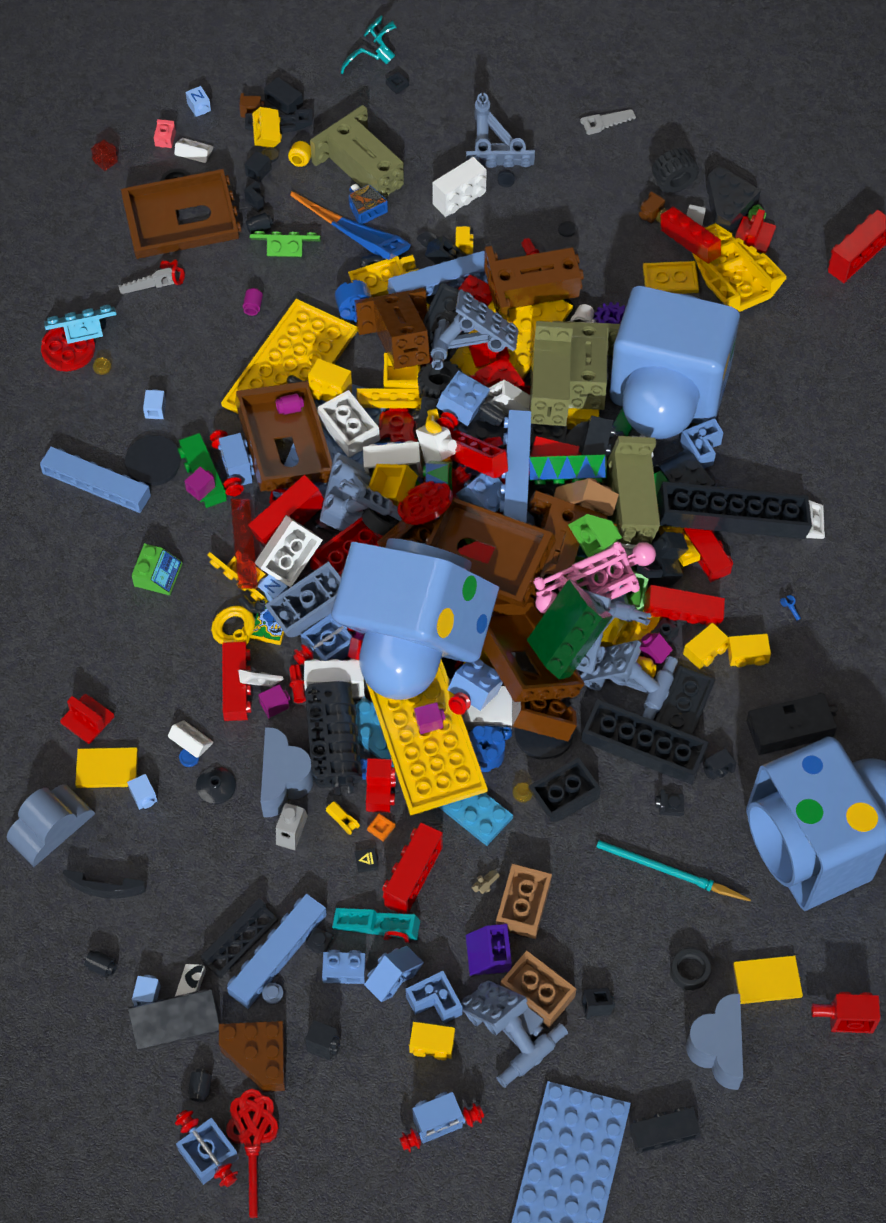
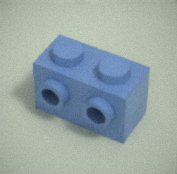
(344, 967)

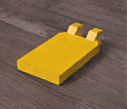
(378, 274)

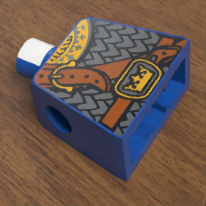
(366, 203)

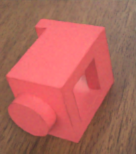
(164, 133)

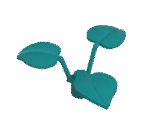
(383, 51)

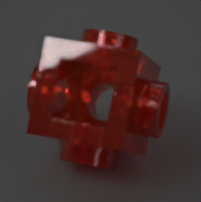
(104, 154)

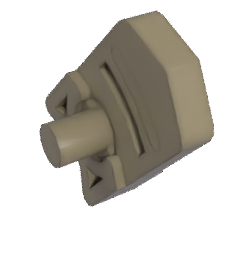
(483, 883)

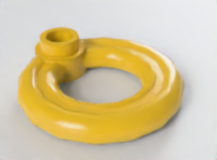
(225, 614)

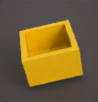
(400, 378)
(328, 380)
(393, 481)

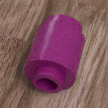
(252, 301)
(289, 404)

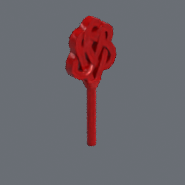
(260, 1135)

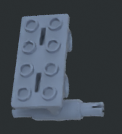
(508, 153)
(471, 316)
(350, 495)
(618, 610)
(621, 667)
(500, 1011)

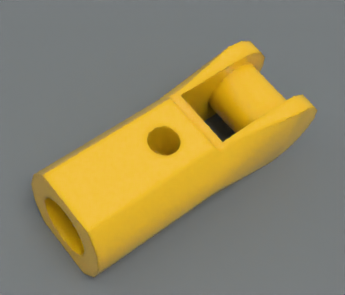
(341, 816)

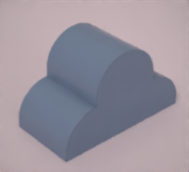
(306, 601)
(284, 774)
(47, 821)
(717, 1042)

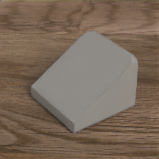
(696, 213)

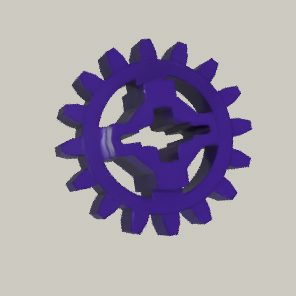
(611, 314)

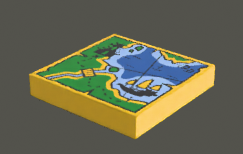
(267, 628)

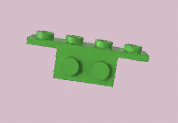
(284, 245)

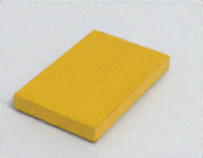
(672, 277)
(106, 767)
(767, 979)

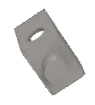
(292, 823)

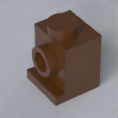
(250, 104)
(651, 207)

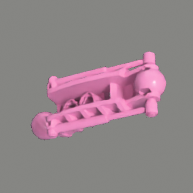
(599, 564)

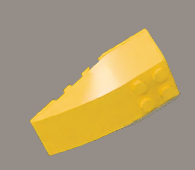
(740, 274)

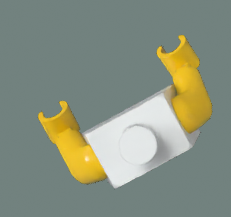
(435, 440)

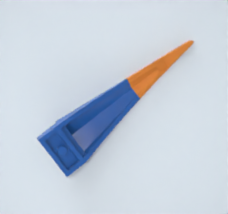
(374, 240)

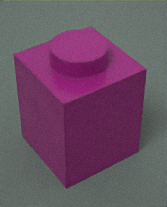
(200, 483)
(655, 647)
(274, 701)
(429, 718)

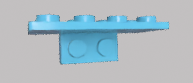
(83, 325)

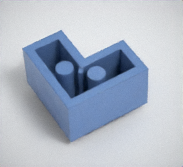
(701, 440)
(392, 972)
(435, 992)

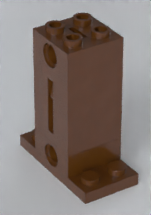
(532, 278)
(398, 324)
(555, 519)

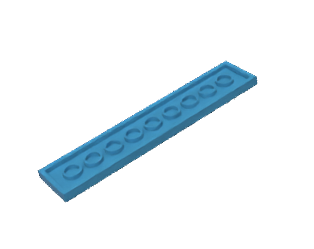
(477, 814)

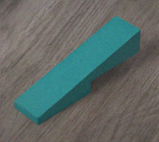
(376, 923)

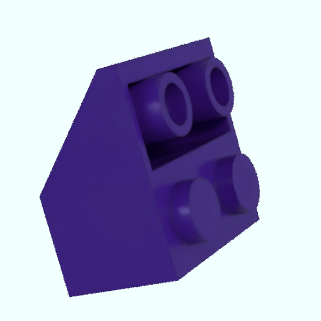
(489, 950)

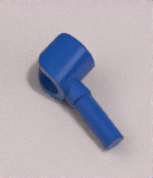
(783, 601)

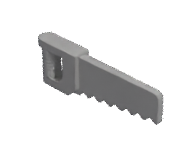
(605, 121)
(149, 281)

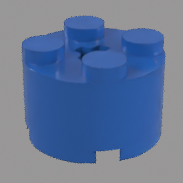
(347, 294)
(488, 747)

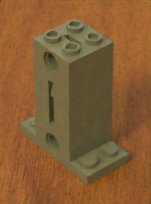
(359, 153)
(589, 363)
(551, 373)
(632, 478)

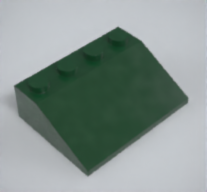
(568, 630)

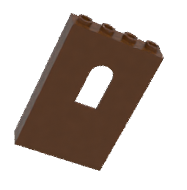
(153, 216)
(264, 424)
(518, 551)
(509, 633)

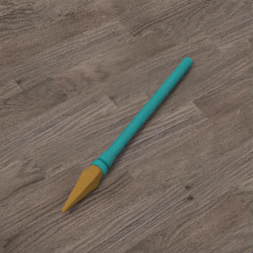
(699, 881)

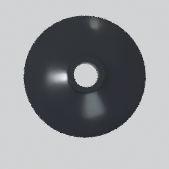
(216, 793)

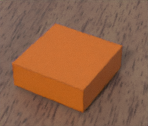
(381, 827)

